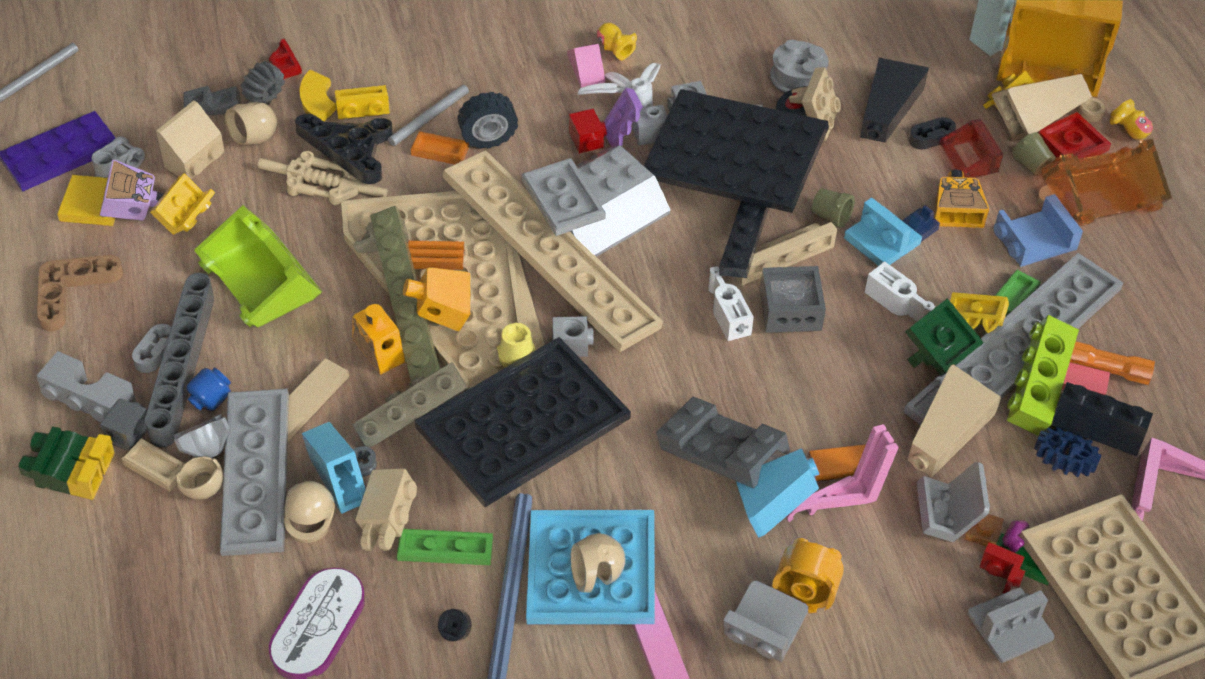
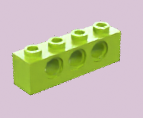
(1049, 355)

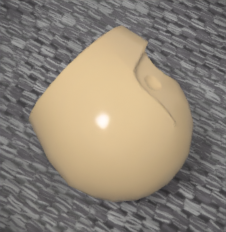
(258, 121)
(307, 505)
(596, 556)

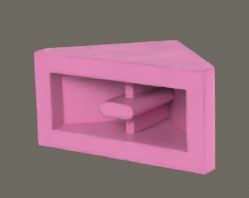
(587, 65)

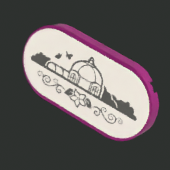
(317, 623)

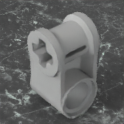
(103, 158)

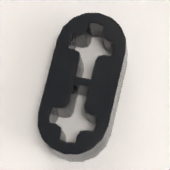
(931, 132)

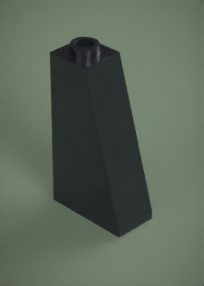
(891, 97)

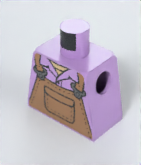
(128, 192)

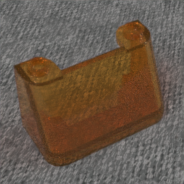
(1109, 182)

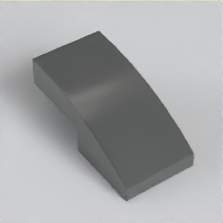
(213, 103)

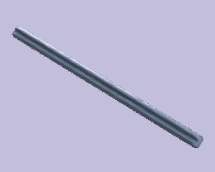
(510, 587)

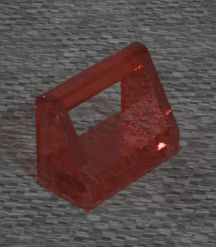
(982, 143)

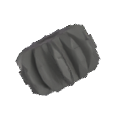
(262, 83)

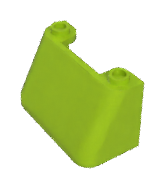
(256, 268)

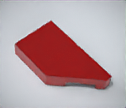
(285, 60)

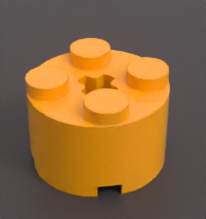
(809, 574)

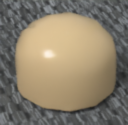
(200, 478)

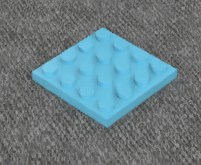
(551, 586)

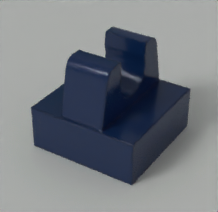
(922, 222)

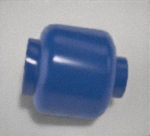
(208, 389)

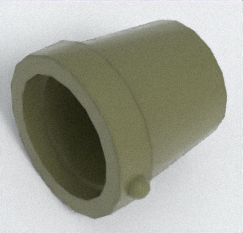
(1033, 153)
(833, 206)

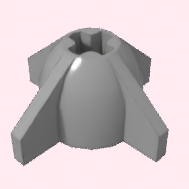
(205, 438)

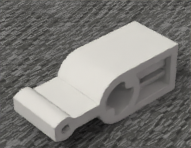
(896, 292)
(729, 307)

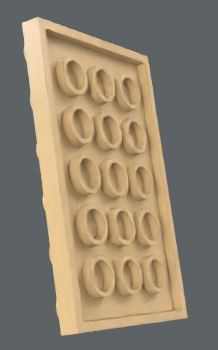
(1121, 589)

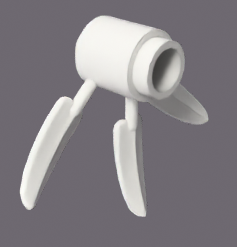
(641, 85)

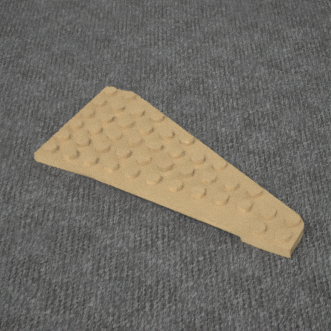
(496, 275)

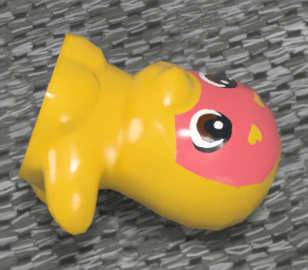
(615, 41)
(1133, 120)

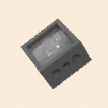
(792, 299)

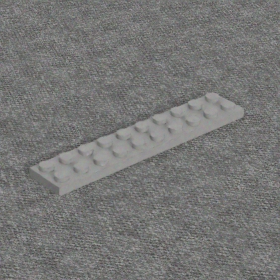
(1068, 295)

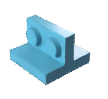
(882, 234)

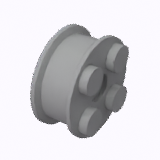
(795, 64)

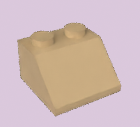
(189, 141)

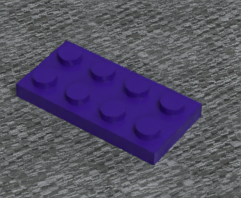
(56, 150)

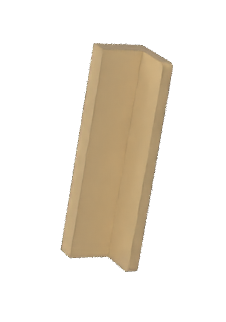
(791, 249)

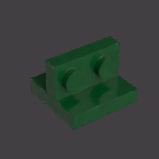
(942, 338)

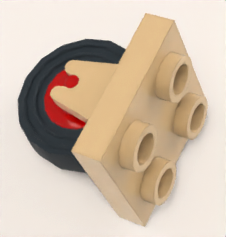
(814, 100)

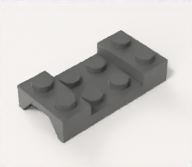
(719, 442)

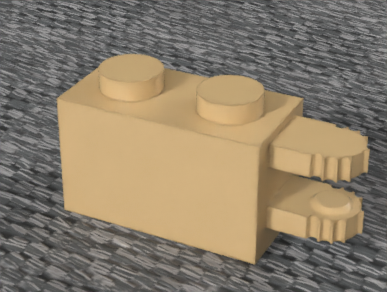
(385, 507)

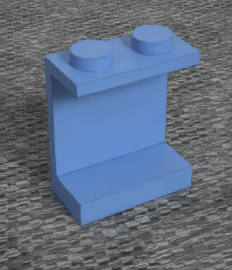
(1039, 234)

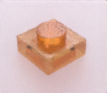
(985, 530)

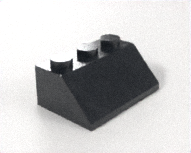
(1102, 418)

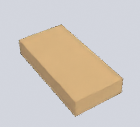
(153, 464)

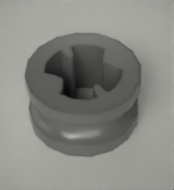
(364, 453)

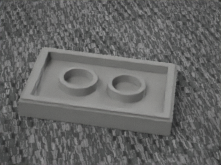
(563, 197)

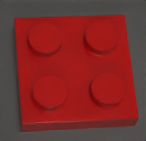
(1074, 136)

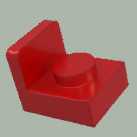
(1003, 564)

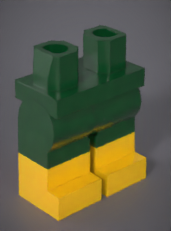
(68, 462)

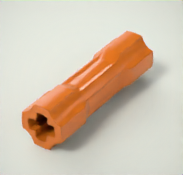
(1129, 367)

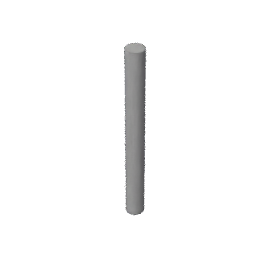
(37, 71)
(428, 115)

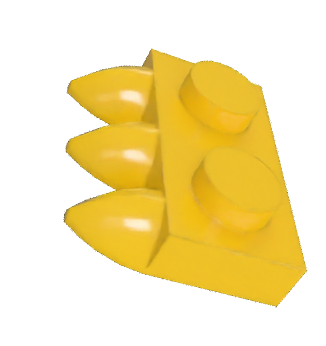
(981, 309)

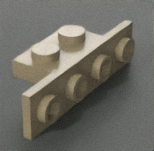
(410, 405)

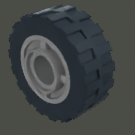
(487, 120)

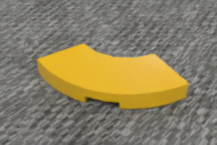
(314, 95)

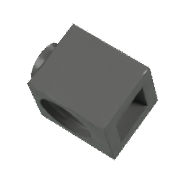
(125, 424)

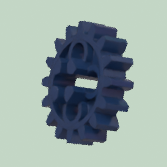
(1081, 457)

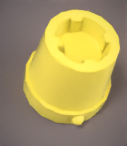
(514, 344)

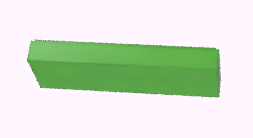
(445, 547)

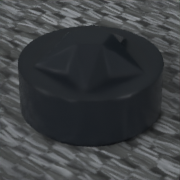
(454, 624)

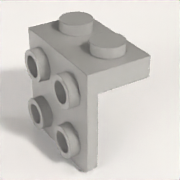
(953, 507)
(765, 620)

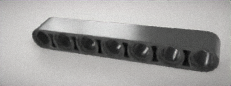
(179, 360)

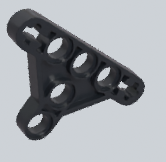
(356, 142)

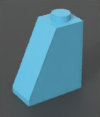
(335, 465)
(779, 491)

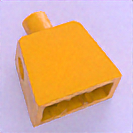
(441, 296)

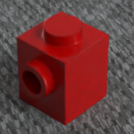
(587, 130)

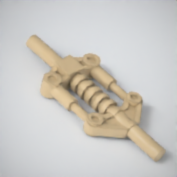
(301, 170)

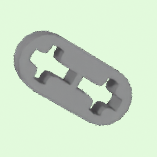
(151, 346)

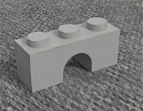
(64, 380)

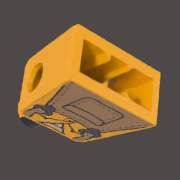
(960, 202)
(371, 330)

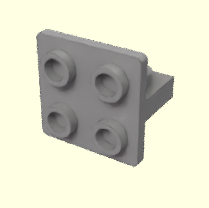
(1012, 623)

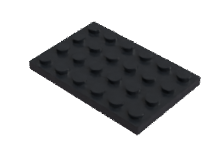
(736, 150)
(522, 421)

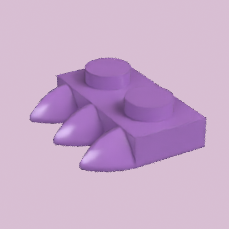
(621, 116)

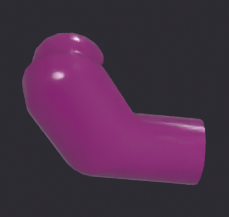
(1012, 535)

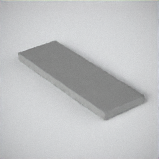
(255, 473)

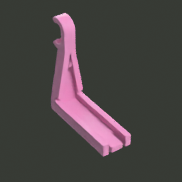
(1165, 457)
(866, 482)

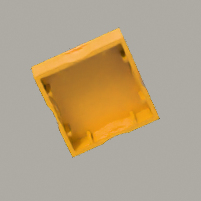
(1060, 39)

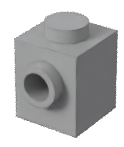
(649, 125)

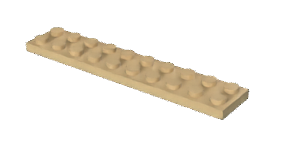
(560, 258)

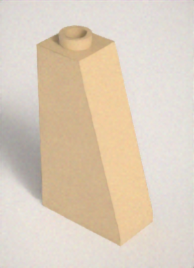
(1038, 104)
(952, 420)

